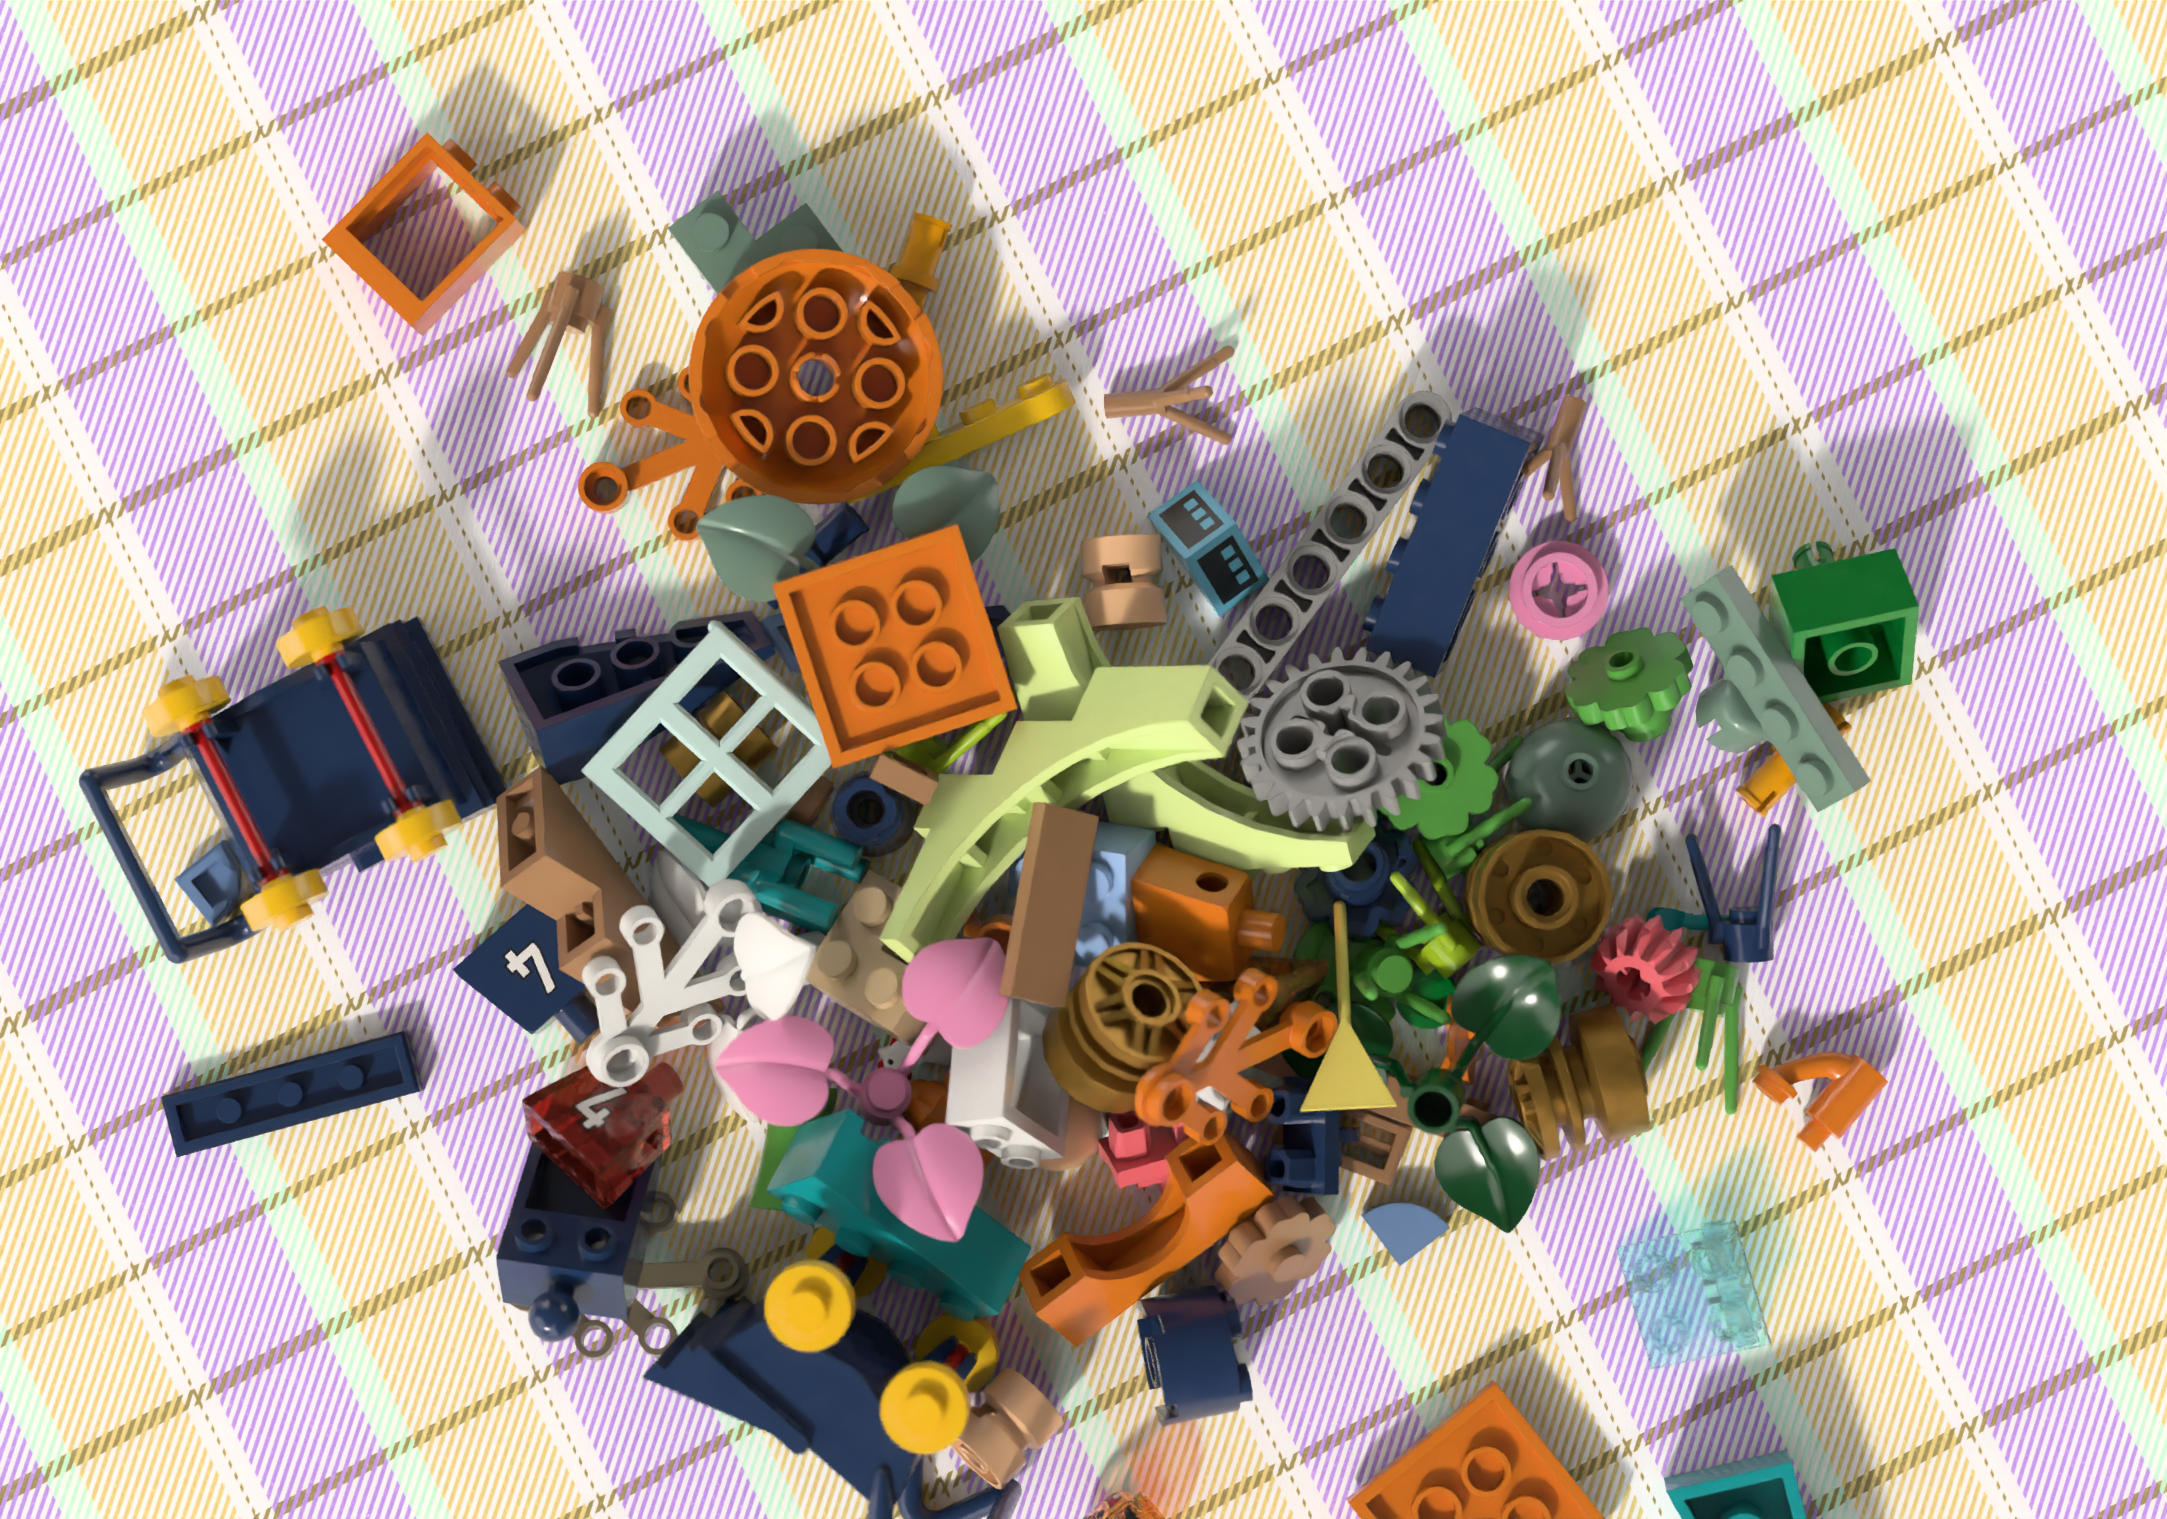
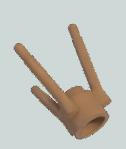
(567, 308)

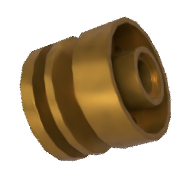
(1574, 886)
(1118, 1024)
(1590, 1078)

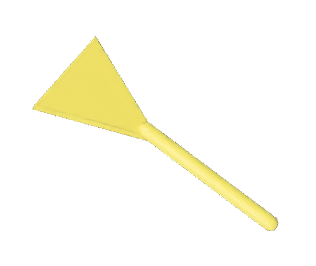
(1346, 1073)

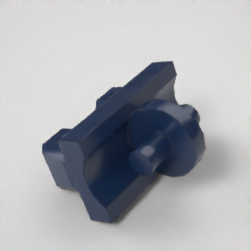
(1310, 1142)

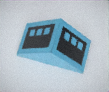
(1209, 547)

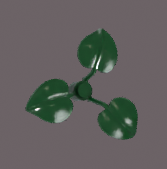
(1517, 1012)

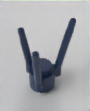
(1749, 931)

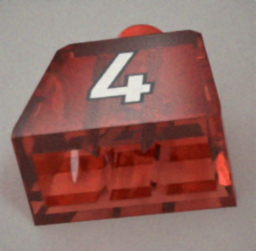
(603, 1131)

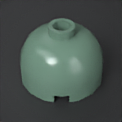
(1558, 803)

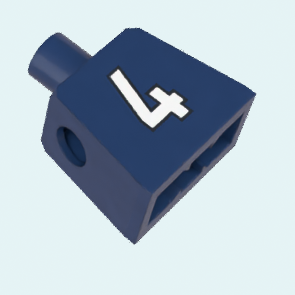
(523, 979)

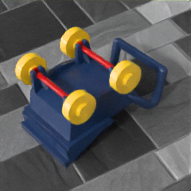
(314, 772)
(842, 1380)

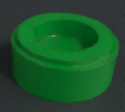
(1432, 988)

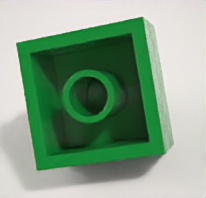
(1846, 621)

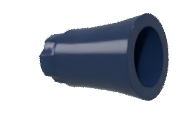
(883, 836)

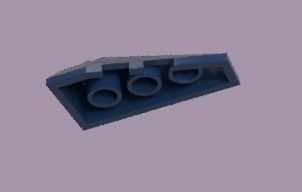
(582, 695)

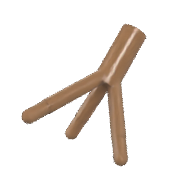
(1160, 400)
(1558, 451)

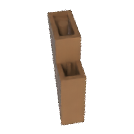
(568, 874)

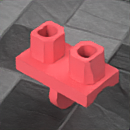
(1138, 1150)

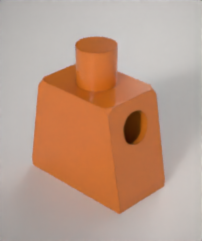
(1201, 913)

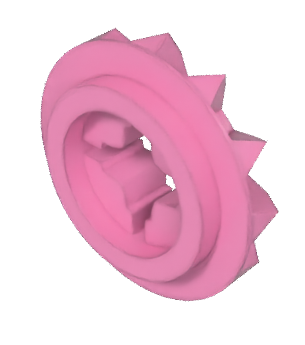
(1575, 567)

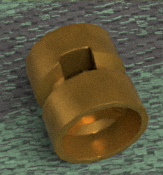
(718, 719)

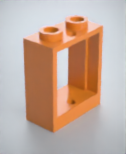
(389, 194)

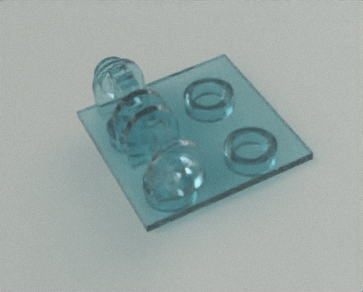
(1693, 1294)

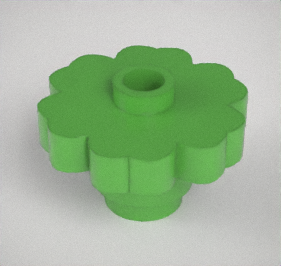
(1631, 682)
(1464, 791)

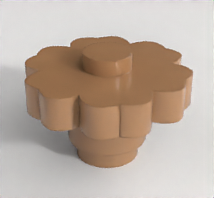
(1274, 1250)

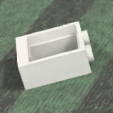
(1007, 1093)

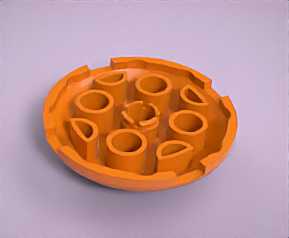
(879, 366)

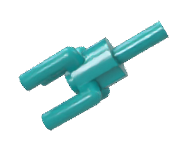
(781, 865)

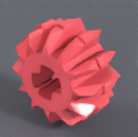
(1646, 968)

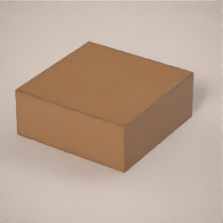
(904, 776)

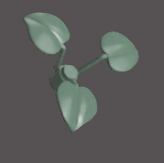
(766, 536)

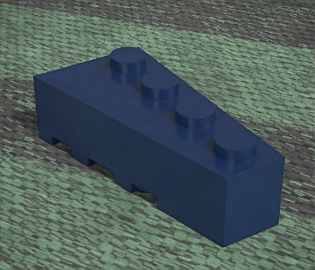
(1450, 540)

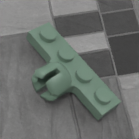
(1767, 694)

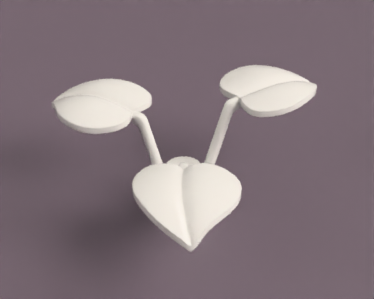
(769, 955)

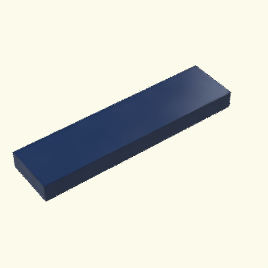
(292, 1093)

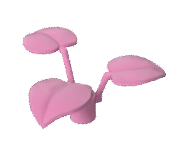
(929, 1176)

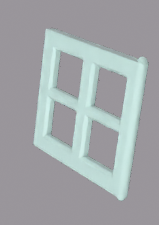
(715, 756)

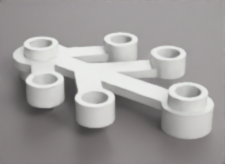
(664, 990)

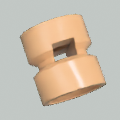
(1123, 604)
(1006, 1424)

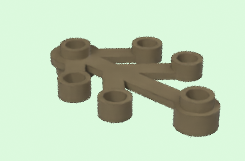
(666, 1276)

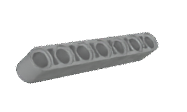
(1326, 546)

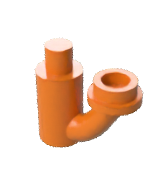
(1838, 1105)

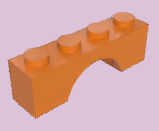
(1091, 1280)

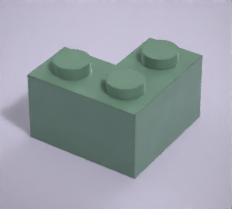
(724, 247)

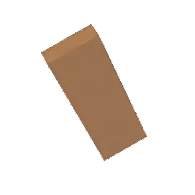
(1049, 905)

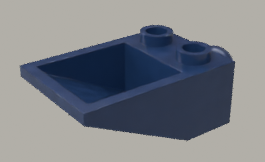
(569, 1252)

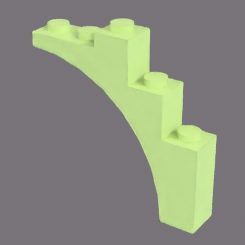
(1206, 813)
(980, 823)

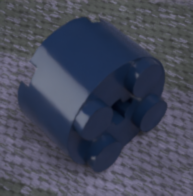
(1192, 1354)

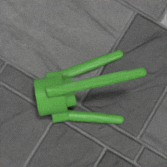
(1459, 851)
(1389, 971)
(1711, 997)

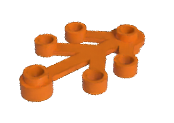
(661, 465)
(1170, 1089)

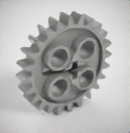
(1339, 727)

